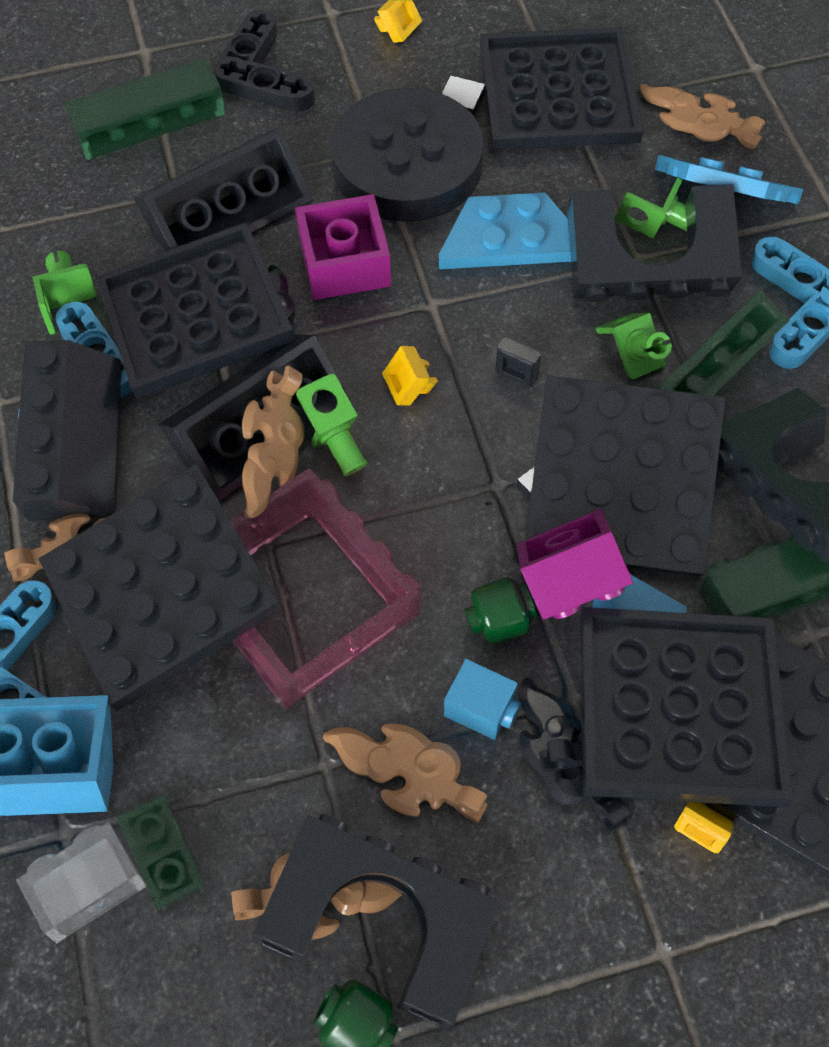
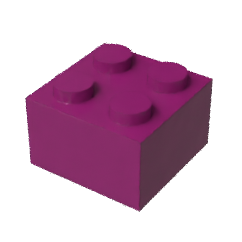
(343, 247)
(573, 565)

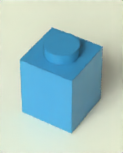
(482, 700)

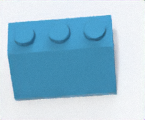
(55, 755)

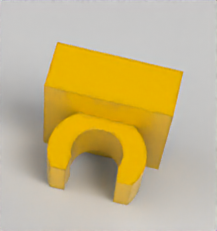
(398, 18)
(408, 376)

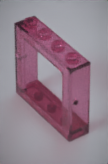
(317, 499)

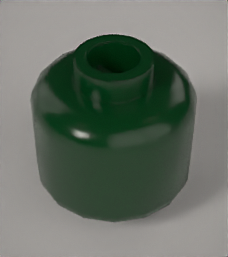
(500, 610)
(355, 1017)

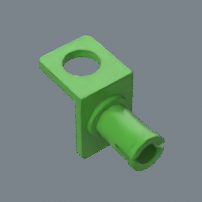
(671, 212)
(62, 285)
(638, 343)
(335, 426)

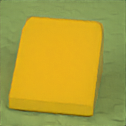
(704, 826)

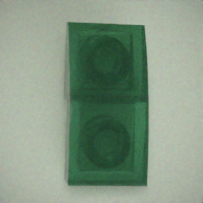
(160, 852)

